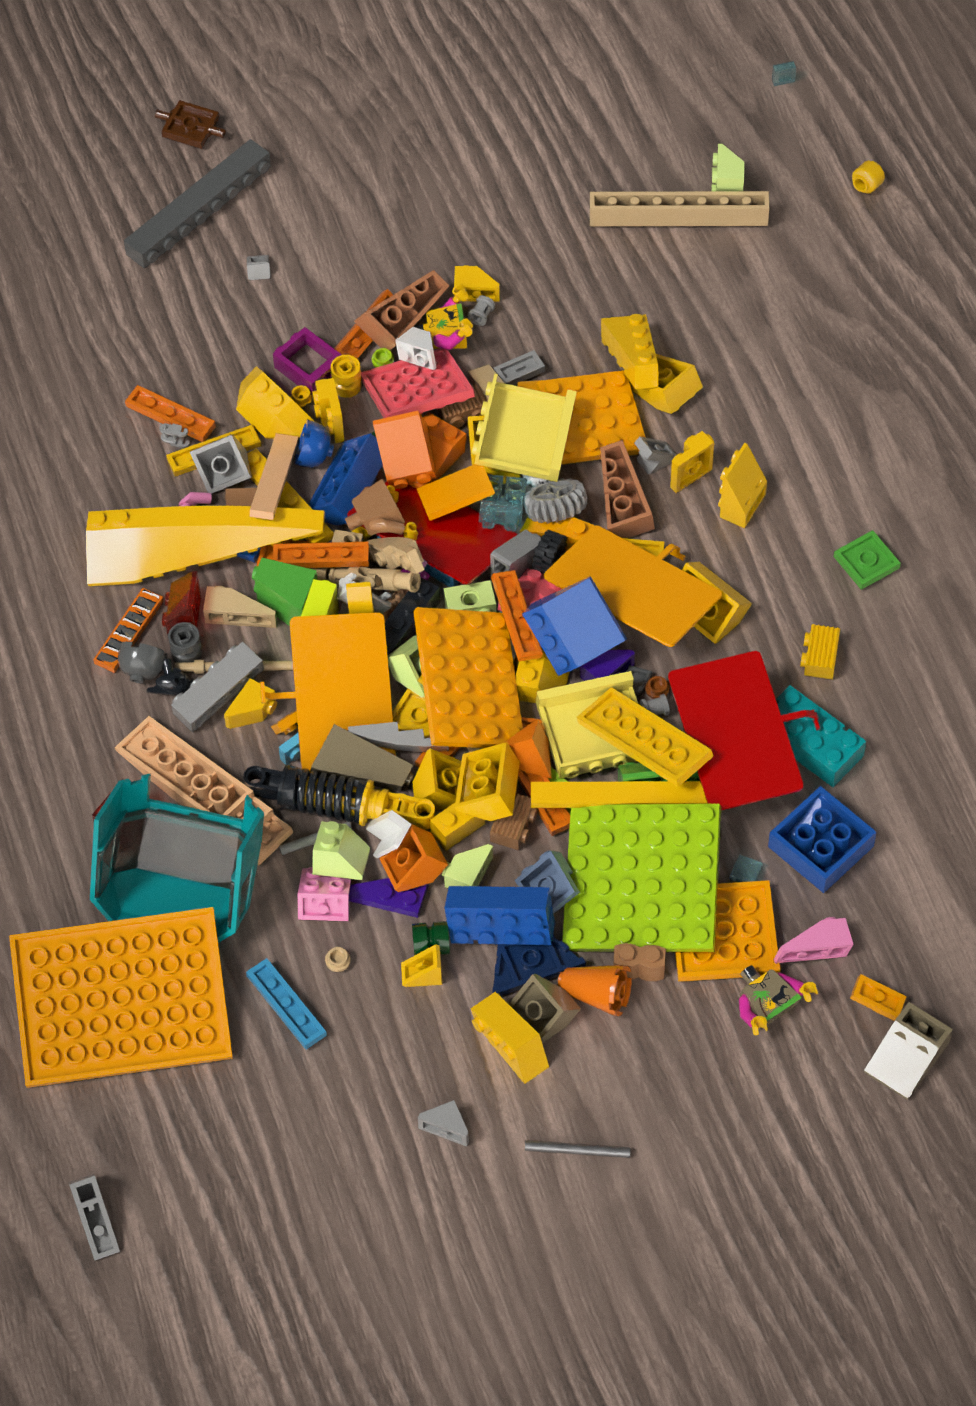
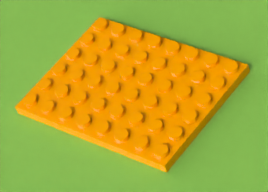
(120, 997)

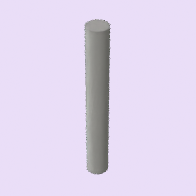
(300, 843)

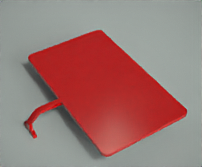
(451, 542)
(736, 715)

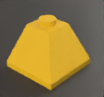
(437, 779)

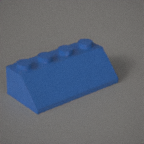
(348, 474)

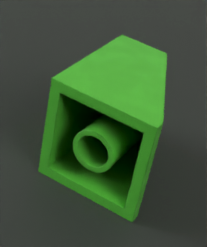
(282, 587)

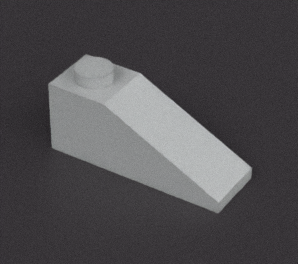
(94, 1216)

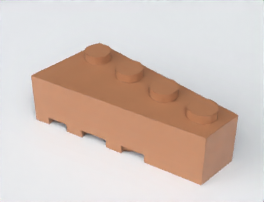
(402, 310)
(624, 498)

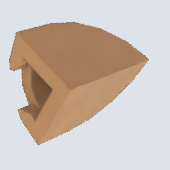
(239, 496)

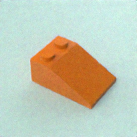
(446, 444)

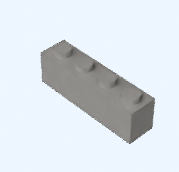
(216, 686)

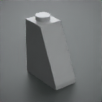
(515, 554)

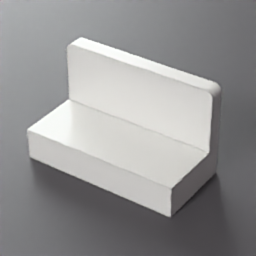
(390, 830)

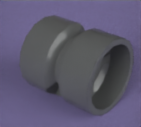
(184, 643)

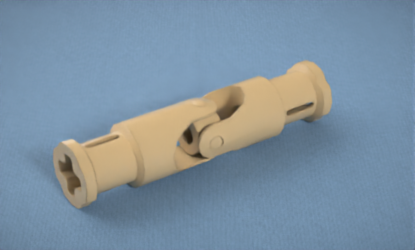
(392, 579)

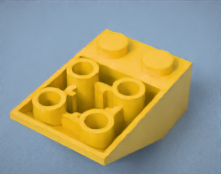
(741, 487)

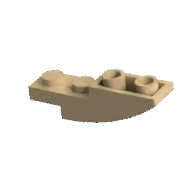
(396, 552)

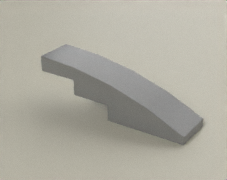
(388, 736)

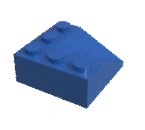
(822, 839)

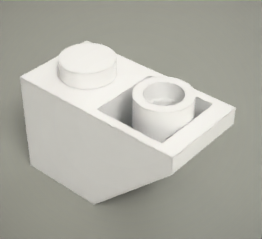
(416, 348)

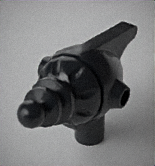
(171, 682)

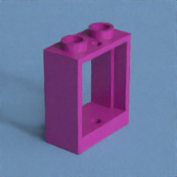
(293, 372)

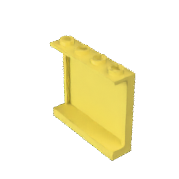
(523, 430)
(571, 744)

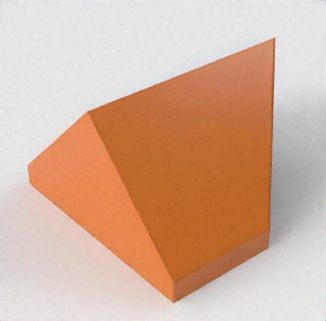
(532, 749)

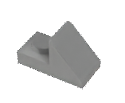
(653, 454)

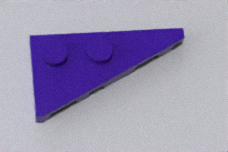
(383, 896)

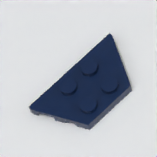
(519, 962)

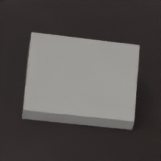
(222, 463)

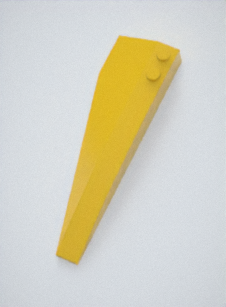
(150, 541)

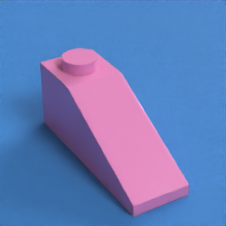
(822, 941)

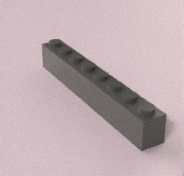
(197, 203)

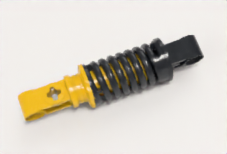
(334, 798)

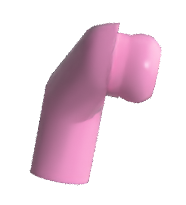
(196, 498)

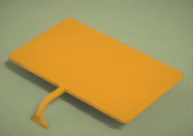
(637, 584)
(337, 677)

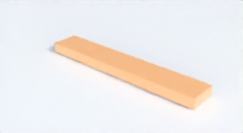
(274, 476)

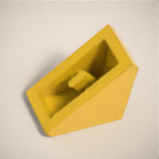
(422, 968)

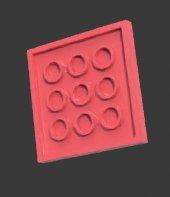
(410, 387)

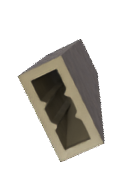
(357, 758)

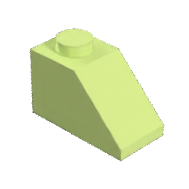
(468, 867)

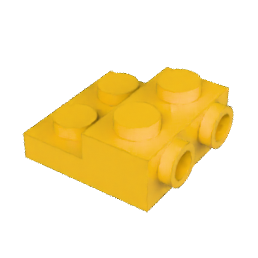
(328, 408)
(693, 462)

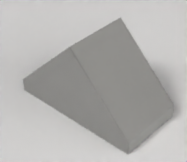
(445, 1122)

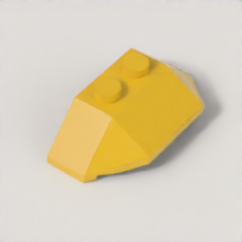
(269, 406)

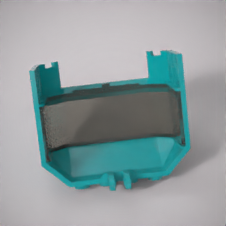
(172, 858)

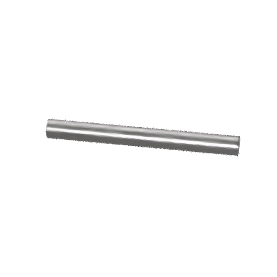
(581, 1149)

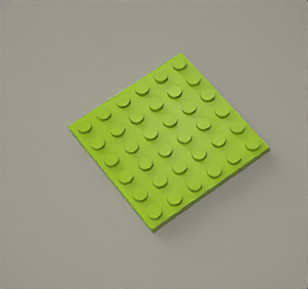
(643, 877)

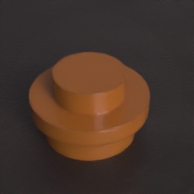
(656, 686)

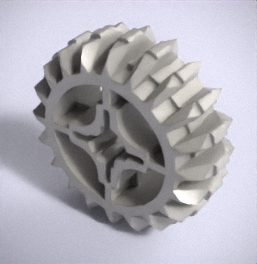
(555, 500)

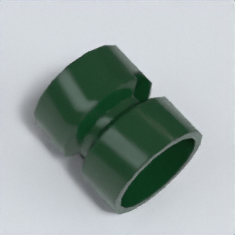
(427, 936)

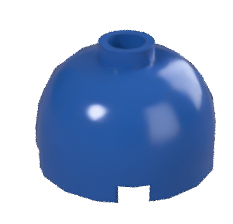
(313, 445)

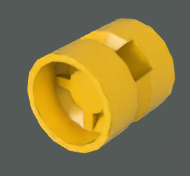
(346, 375)

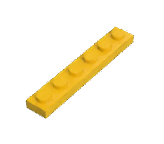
(289, 497)

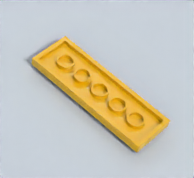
(645, 737)

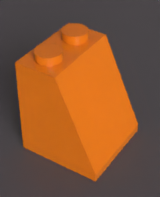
(405, 449)

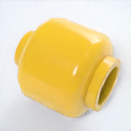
(868, 177)

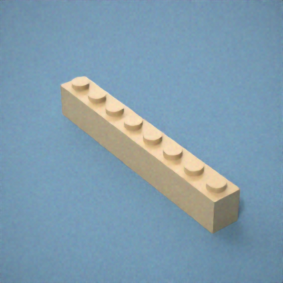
(680, 208)

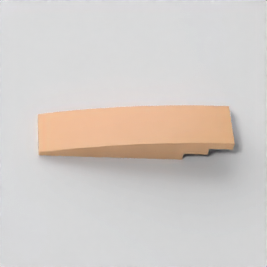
(196, 780)

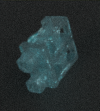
(503, 509)

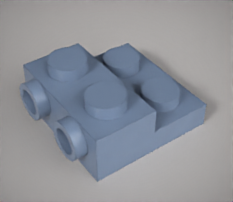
(550, 872)

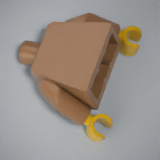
(379, 512)

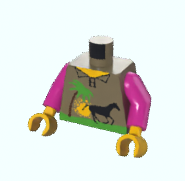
(770, 997)

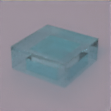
(783, 73)
(746, 870)

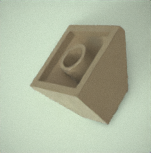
(544, 1006)

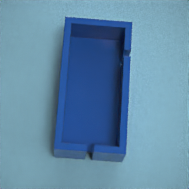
(499, 915)

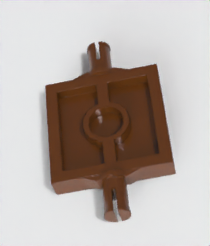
(190, 124)

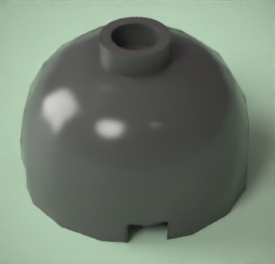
(141, 661)

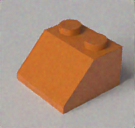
(414, 861)

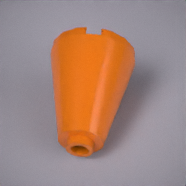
(598, 986)

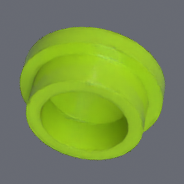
(382, 357)

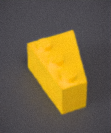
(510, 1036)

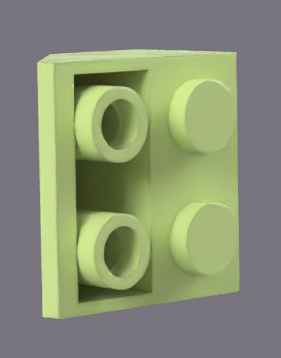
(729, 170)

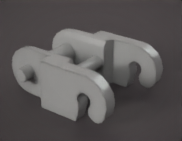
(173, 435)

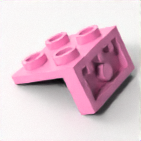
(323, 897)

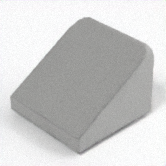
(258, 267)

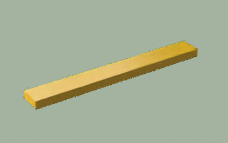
(612, 793)

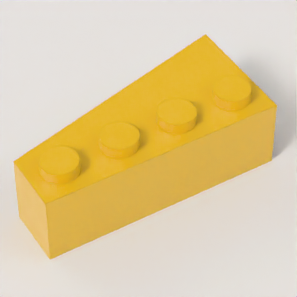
(633, 347)

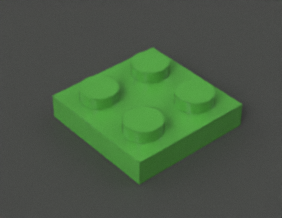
(867, 559)

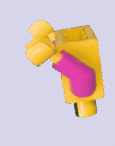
(447, 323)

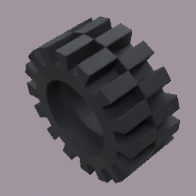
(549, 550)

